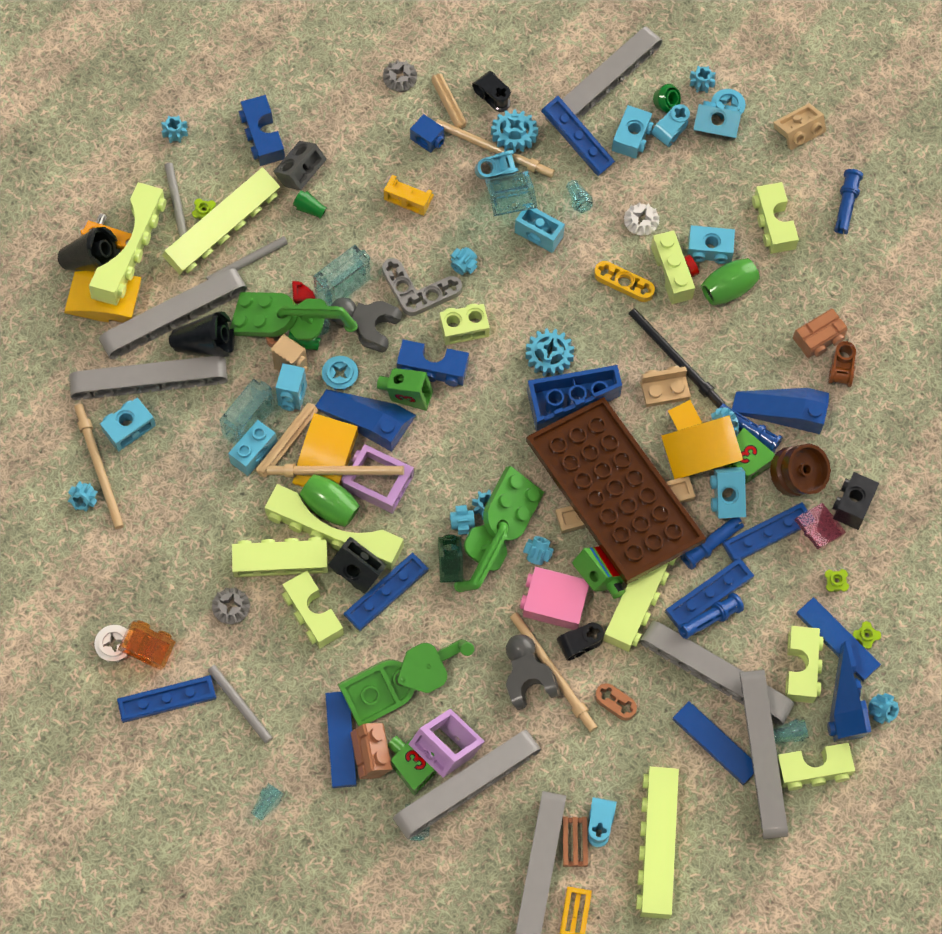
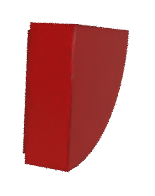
(301, 292)

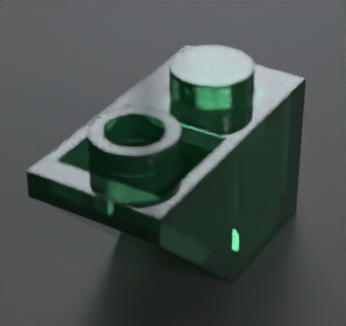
(450, 558)

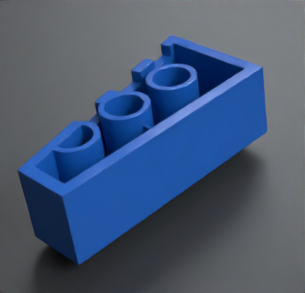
(566, 393)

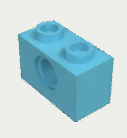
(633, 121)
(727, 128)
(539, 228)
(719, 237)
(291, 387)
(122, 435)
(252, 447)
(735, 504)

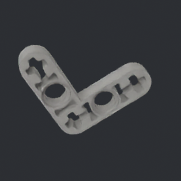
(412, 295)

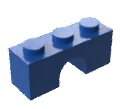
(266, 146)
(449, 370)

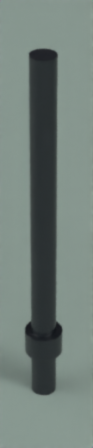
(705, 388)

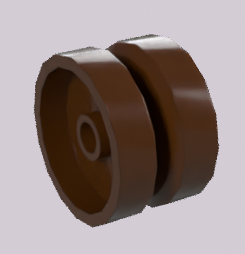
(800, 470)

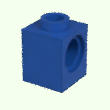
(427, 133)

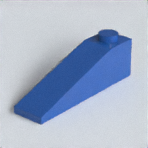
(792, 407)
(375, 419)
(848, 714)

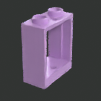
(391, 501)
(444, 758)

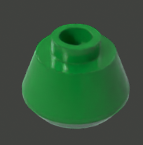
(666, 97)

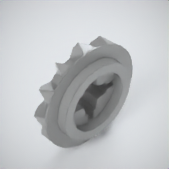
(404, 82)
(236, 614)

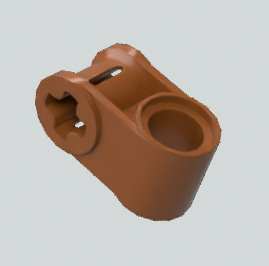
(843, 368)

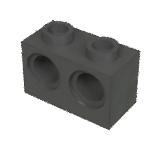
(300, 165)

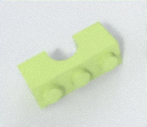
(778, 235)
(677, 275)
(321, 627)
(805, 644)
(836, 765)

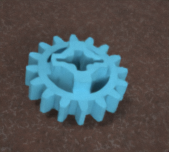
(514, 131)
(541, 346)

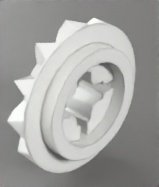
(646, 226)
(104, 638)

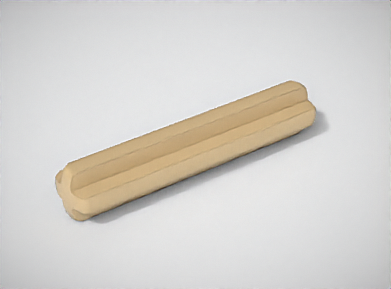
(448, 101)

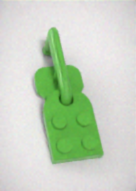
(276, 313)
(511, 504)
(376, 691)

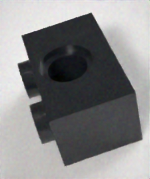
(852, 512)
(353, 555)

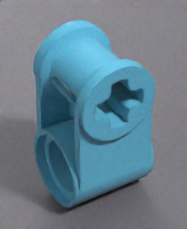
(672, 125)
(500, 165)
(601, 818)

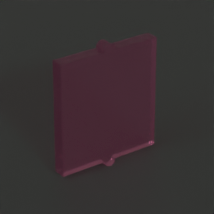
(819, 526)

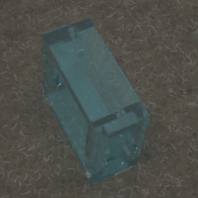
(511, 189)
(342, 275)
(251, 405)

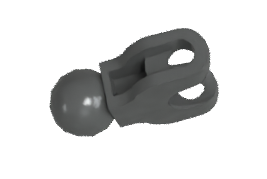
(367, 318)
(527, 671)

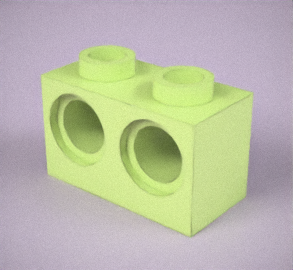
(466, 329)

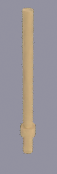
(532, 164)
(85, 427)
(292, 470)
(578, 708)

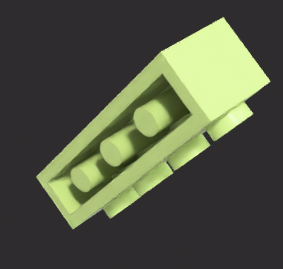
(279, 558)

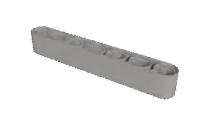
(612, 72)
(171, 313)
(146, 377)
(708, 667)
(763, 754)
(466, 784)
(541, 863)

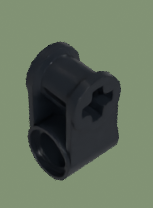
(493, 91)
(577, 641)

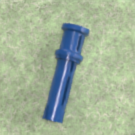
(849, 192)
(759, 431)
(704, 550)
(719, 612)

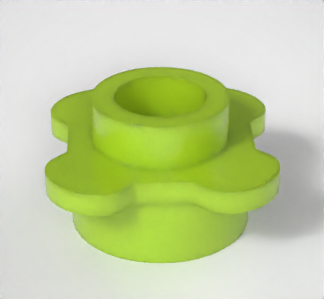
(199, 205)
(831, 585)
(865, 641)

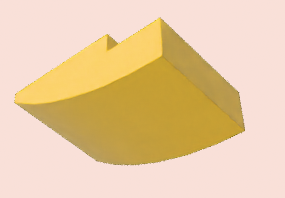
(80, 302)
(326, 444)
(702, 447)

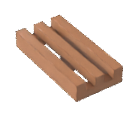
(575, 863)

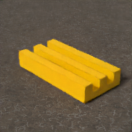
(578, 892)

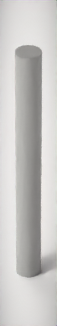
(175, 197)
(253, 256)
(240, 704)

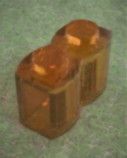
(146, 644)

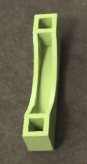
(111, 278)
(288, 508)

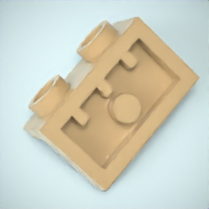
(801, 125)
(665, 386)

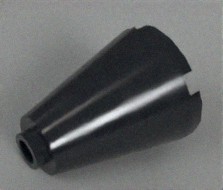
(89, 250)
(205, 336)

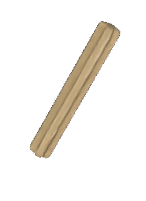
(287, 439)

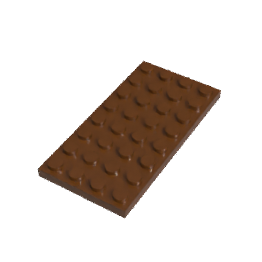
(615, 490)

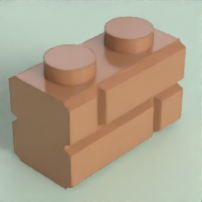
(820, 333)
(371, 751)

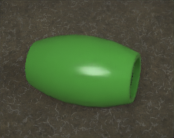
(730, 281)
(329, 500)

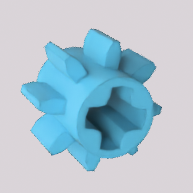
(702, 79)
(174, 129)
(463, 260)
(82, 496)
(482, 498)
(462, 519)
(538, 550)
(883, 708)

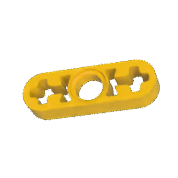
(607, 280)

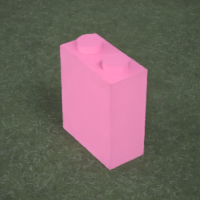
(554, 598)

